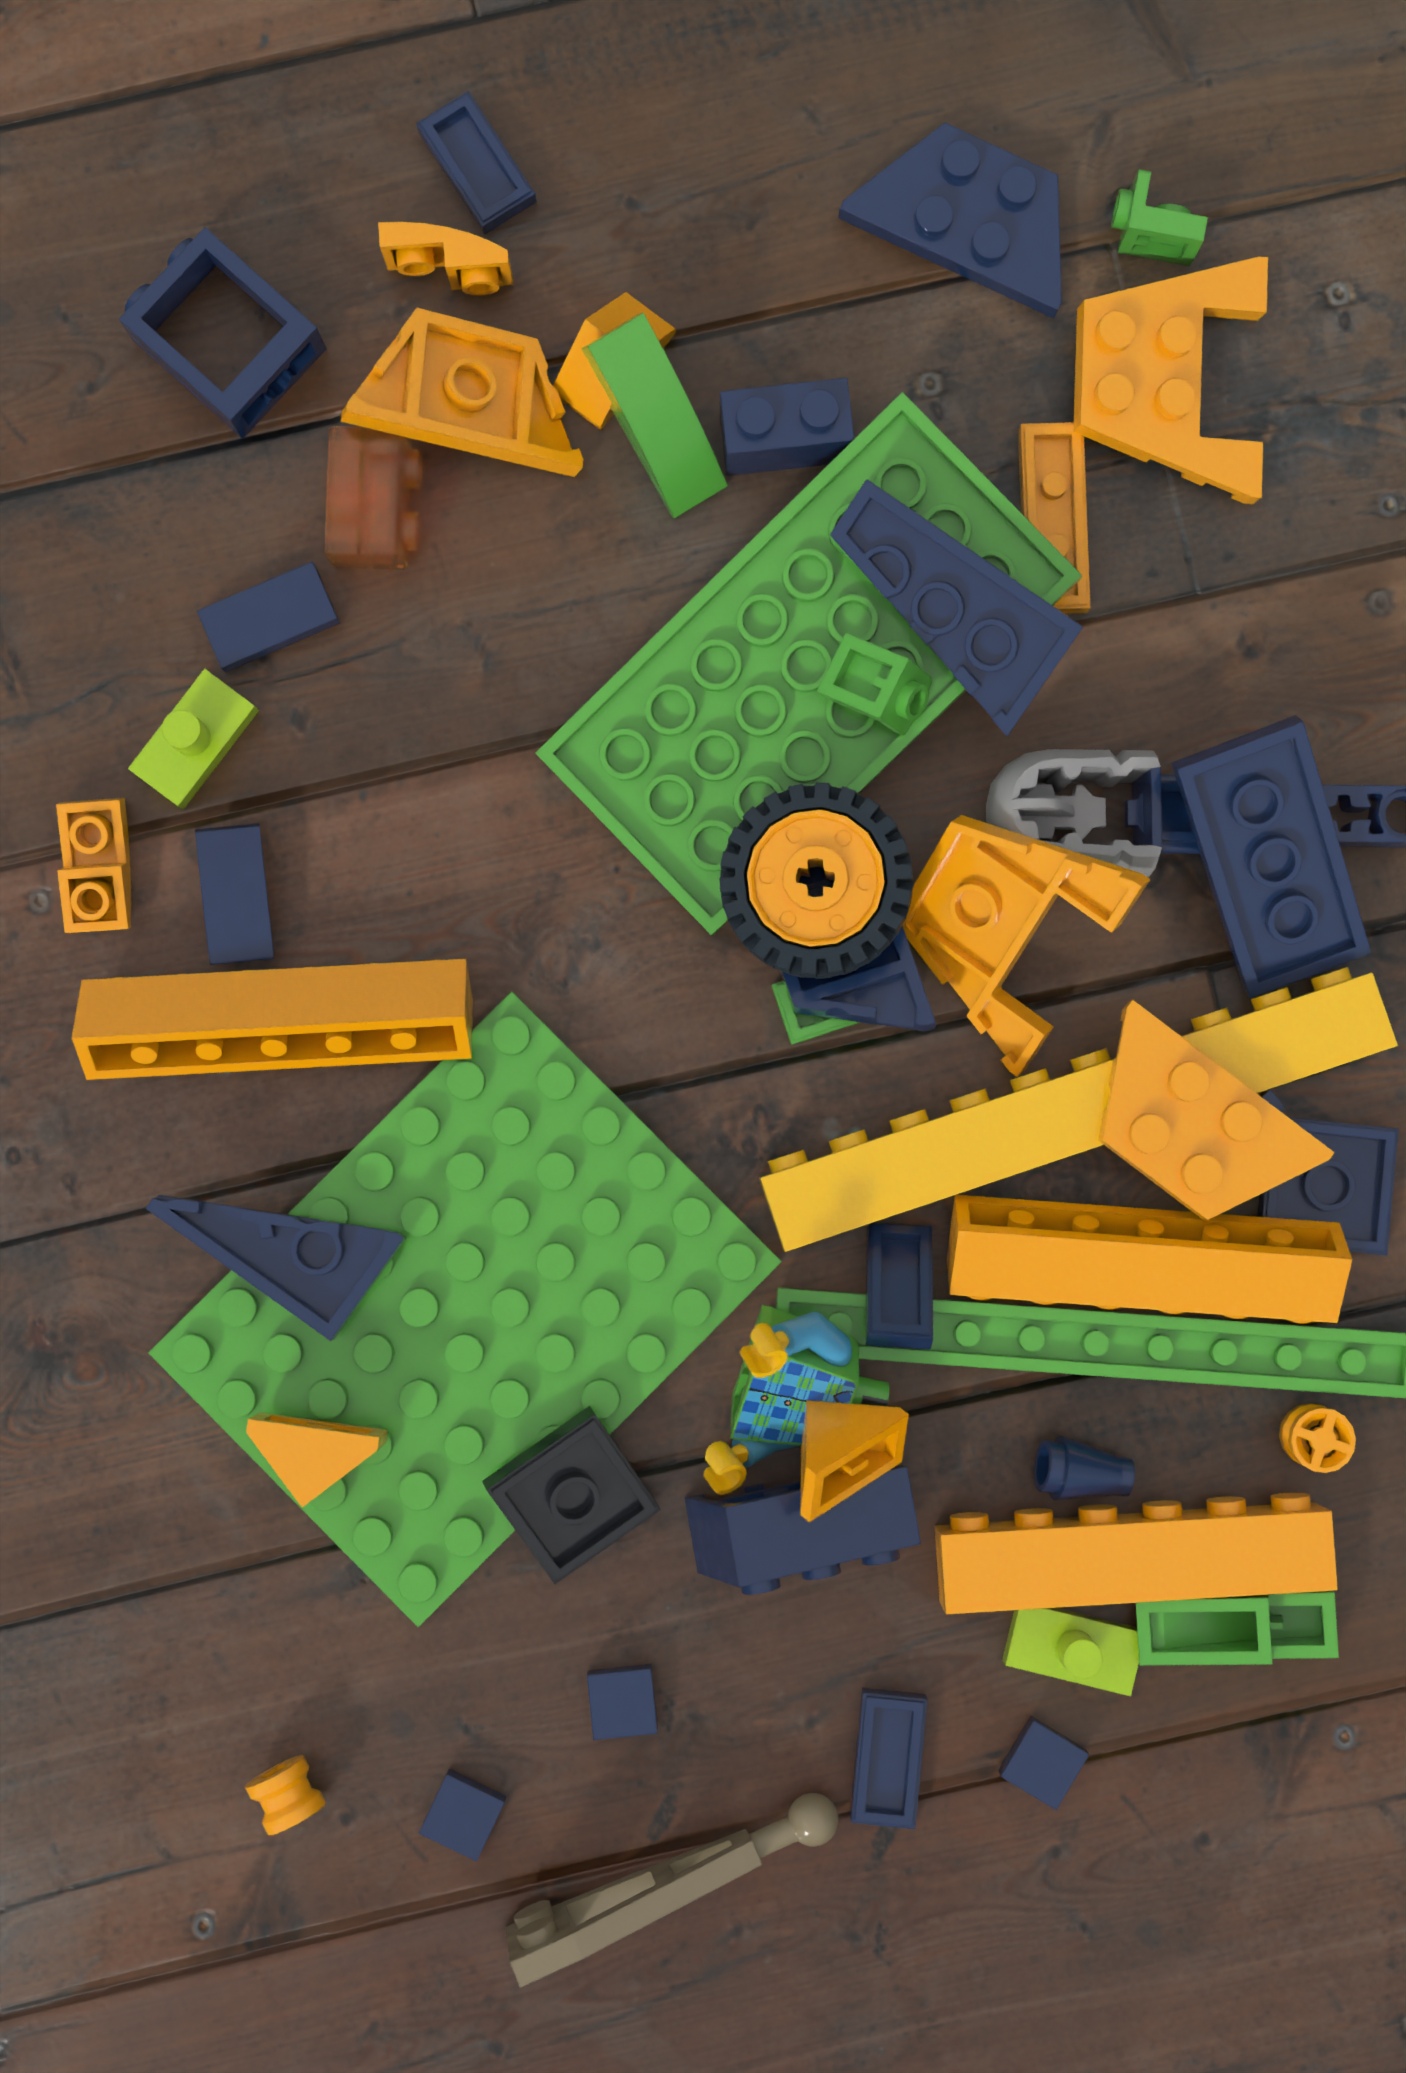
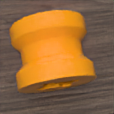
(1330, 1443)
(285, 1795)

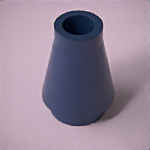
(1080, 1471)

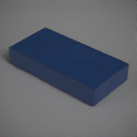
(476, 162)
(268, 617)
(899, 1286)
(888, 1758)

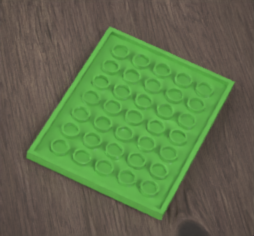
(538, 1276)

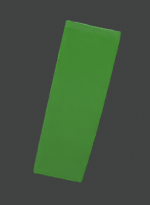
(656, 414)
(1238, 1629)

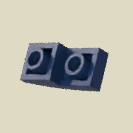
(234, 894)

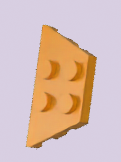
(467, 392)
(1196, 1123)

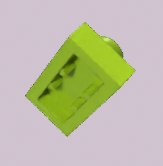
(193, 739)
(1074, 1648)

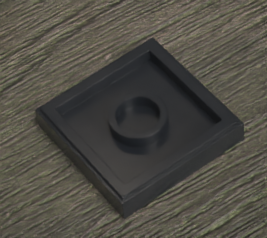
(571, 1495)

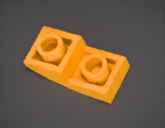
(469, 260)
(95, 865)

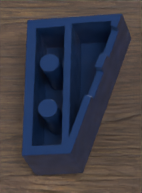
(763, 1537)

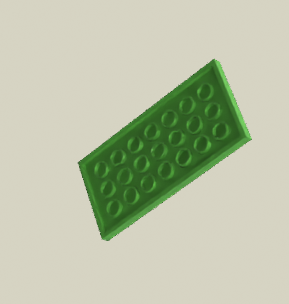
(729, 686)

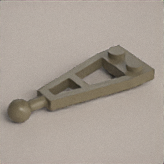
(562, 1934)

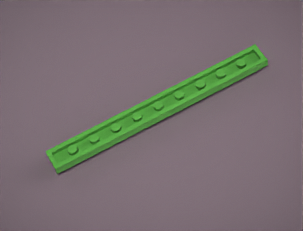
(1133, 1345)

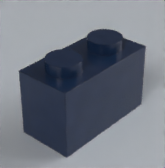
(785, 425)

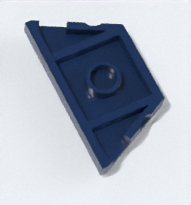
(969, 213)
(878, 993)

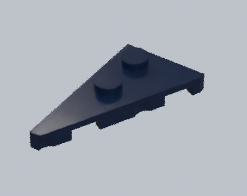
(300, 1262)

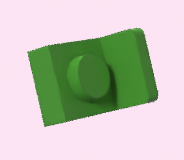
(1157, 232)
(876, 683)

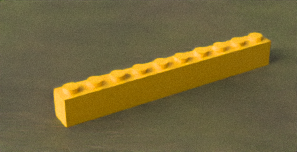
(1057, 1116)

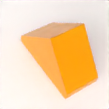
(577, 381)
(846, 1450)
(311, 1452)

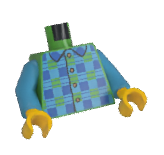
(781, 1369)

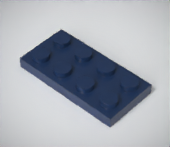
(1272, 856)

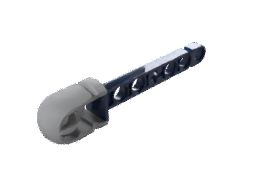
(1155, 808)

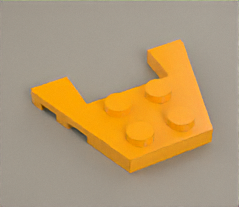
(1144, 367)
(983, 905)

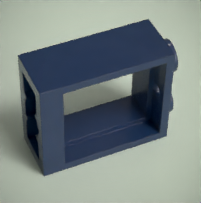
(272, 369)

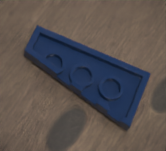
(969, 612)

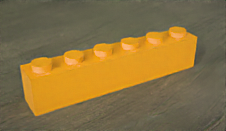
(274, 1019)
(1147, 1259)
(1135, 1555)

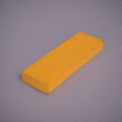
(1056, 498)

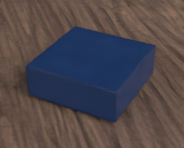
(622, 1702)
(1043, 1762)
(462, 1815)

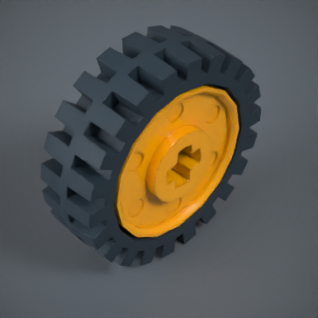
(856, 849)

